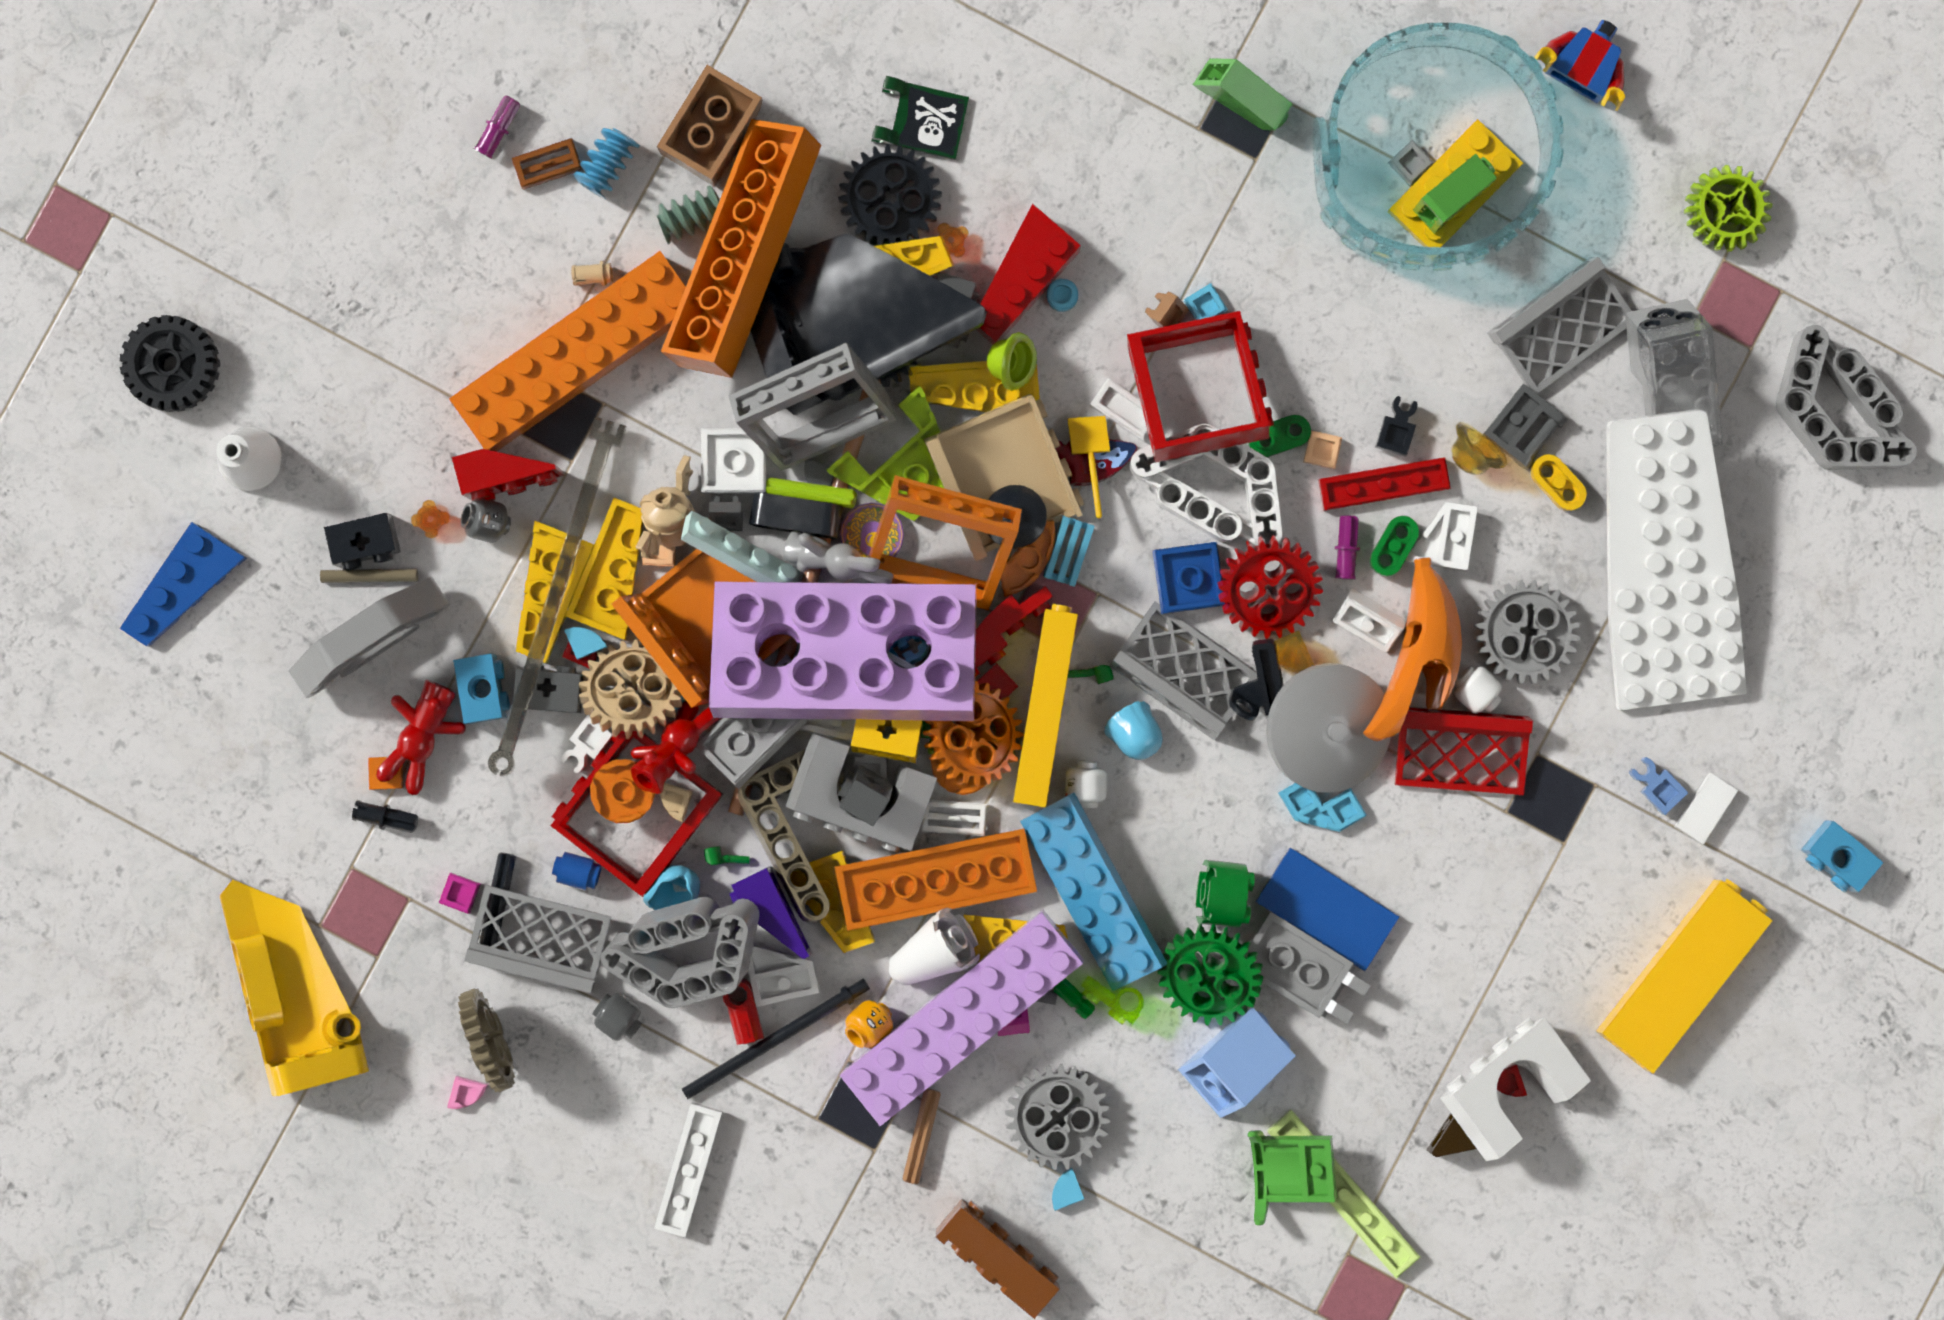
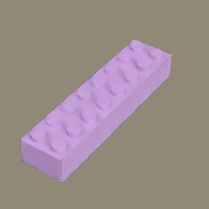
(961, 1017)

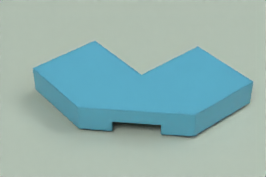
(1333, 814)

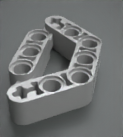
(1848, 382)
(367, 635)
(638, 963)

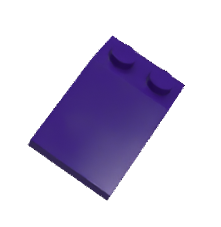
(773, 908)

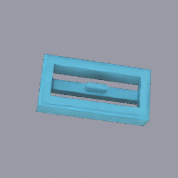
(1060, 577)

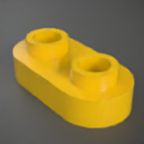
(1560, 480)

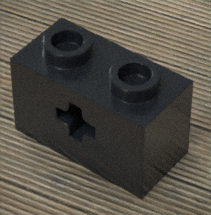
(344, 536)

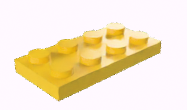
(1473, 141)

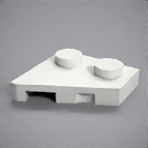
(1448, 538)
(780, 976)

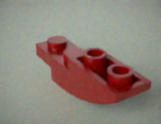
(1006, 618)

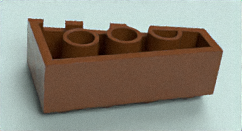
(998, 1258)

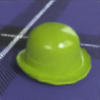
(1013, 360)

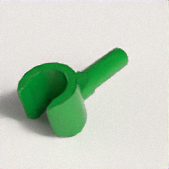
(1102, 673)
(714, 856)

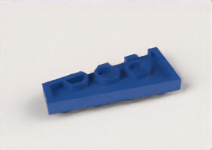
(184, 578)

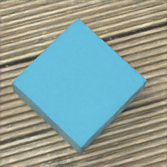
(1205, 303)

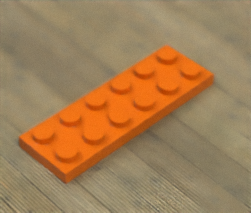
(935, 879)

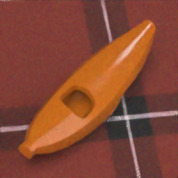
(1429, 645)

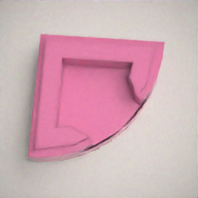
(465, 1092)

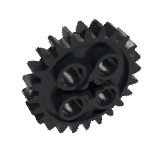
(873, 172)

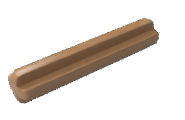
(921, 1136)

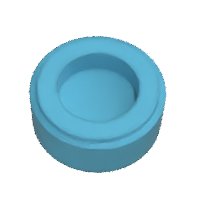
(1062, 295)

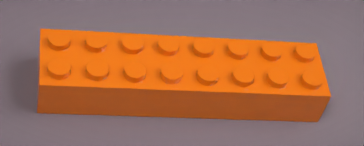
(741, 248)
(571, 354)

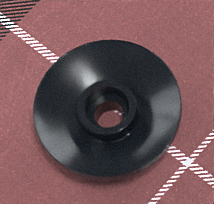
(1033, 513)

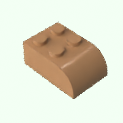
(710, 125)

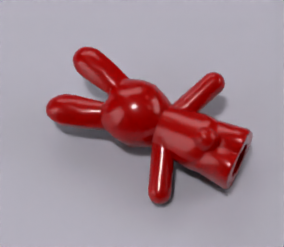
(418, 738)
(677, 741)

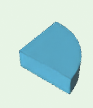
(584, 641)
(1066, 1190)

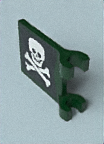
(924, 119)

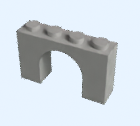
(816, 796)

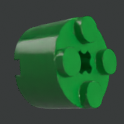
(1224, 894)

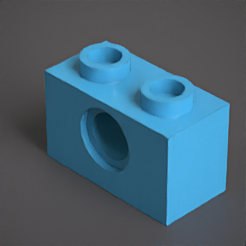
(468, 674)
(1859, 862)

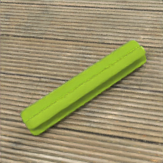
(809, 491)

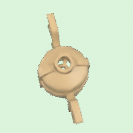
(665, 513)

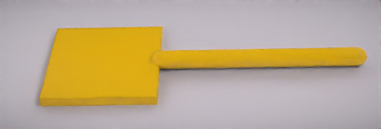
(1088, 437)

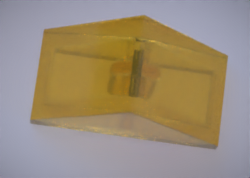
(1293, 653)

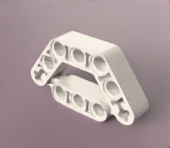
(1242, 470)

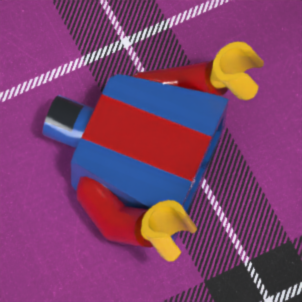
(1587, 63)

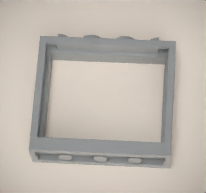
(801, 383)

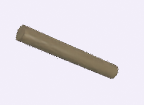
(369, 575)

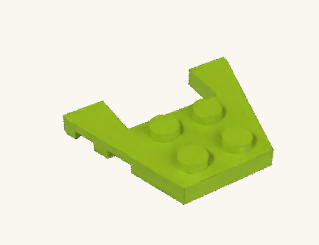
(909, 461)

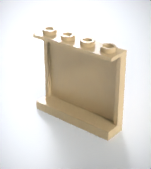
(1000, 451)

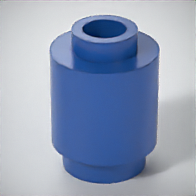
(576, 871)

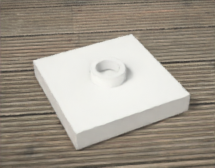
(731, 462)

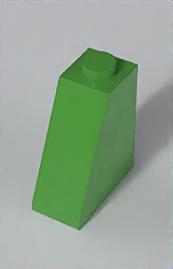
(1243, 93)
(1455, 192)

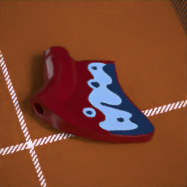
(1106, 463)

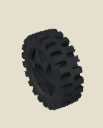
(145, 360)

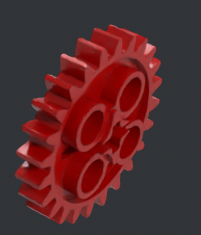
(1289, 606)

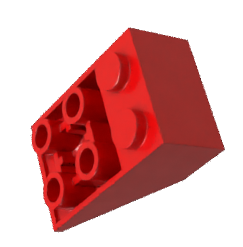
(491, 472)

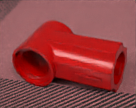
(744, 1016)

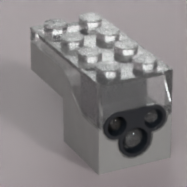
(1675, 361)

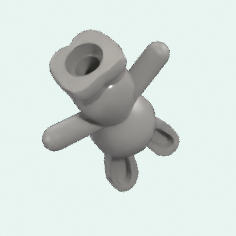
(840, 560)

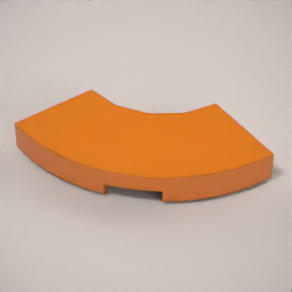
(1028, 562)

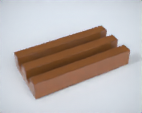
(552, 175)

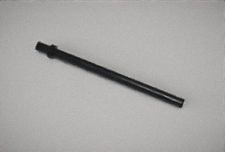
(846, 996)

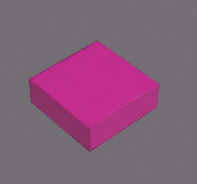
(460, 893)

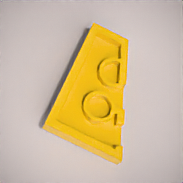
(834, 920)

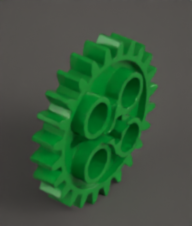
(1235, 965)

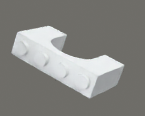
(1474, 1097)

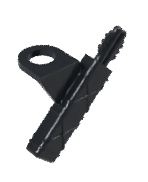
(1264, 688)

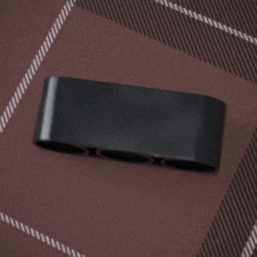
(796, 514)

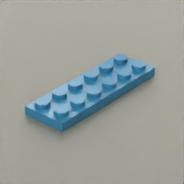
(1093, 892)

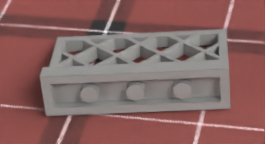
(1545, 304)
(1167, 692)
(531, 966)

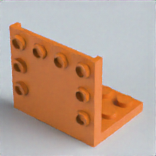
(677, 622)

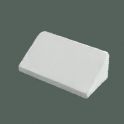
(1369, 620)

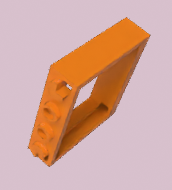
(953, 509)

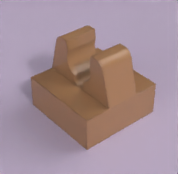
(1169, 311)

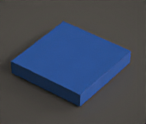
(1188, 577)

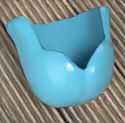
(1135, 731)
(663, 893)

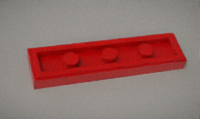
(1384, 484)

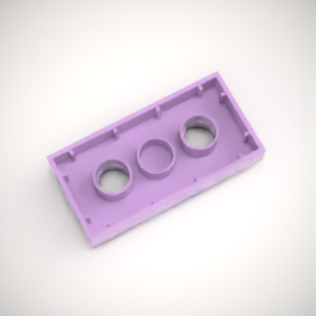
(843, 651)

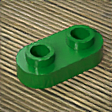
(1281, 437)
(1393, 546)

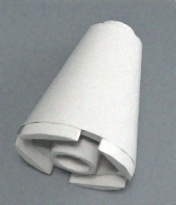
(249, 458)
(936, 949)

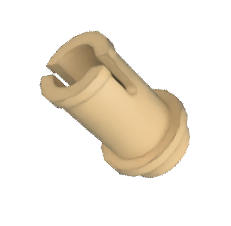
(592, 274)

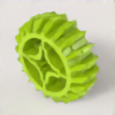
(1738, 214)

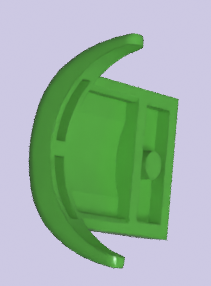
(1291, 1170)

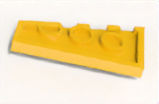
(542, 564)
(609, 571)

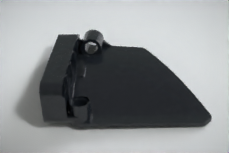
(859, 298)

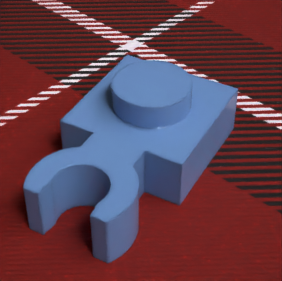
(1661, 788)

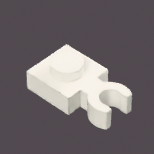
(588, 741)

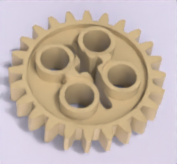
(609, 705)

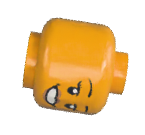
(868, 1024)

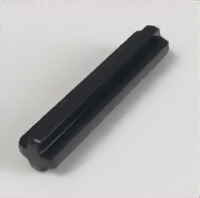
(501, 879)

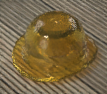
(1475, 452)

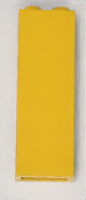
(1045, 706)
(1685, 974)

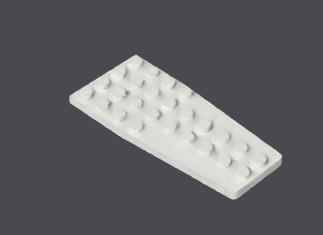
(1669, 565)

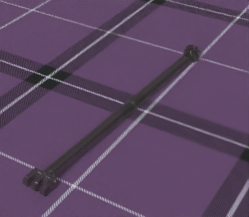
(556, 592)

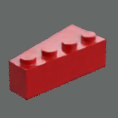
(1029, 267)

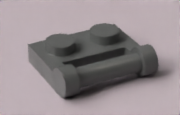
(1516, 420)

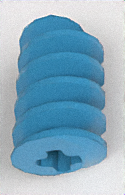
(605, 161)

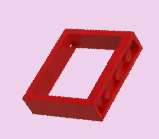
(1189, 333)
(581, 791)

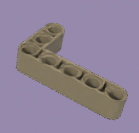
(783, 833)

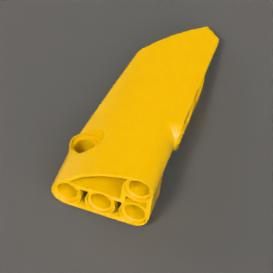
(289, 993)

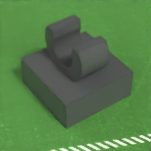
(727, 514)

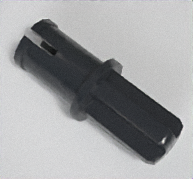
(384, 817)

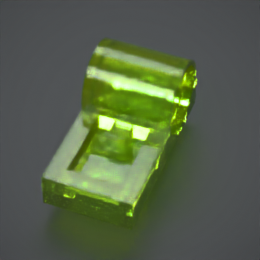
(1097, 992)

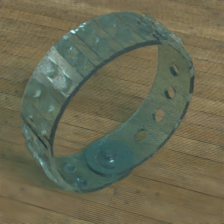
(1502, 52)

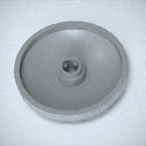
(1320, 726)

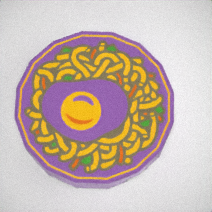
(861, 526)

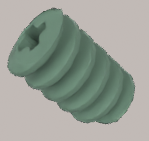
(688, 214)

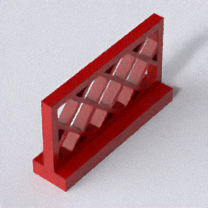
(1464, 722)

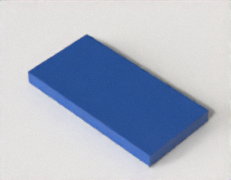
(1327, 909)

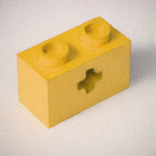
(900, 746)

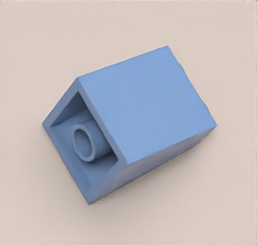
(1237, 1063)

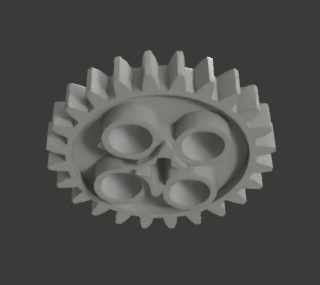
(1556, 636)
(1077, 1139)

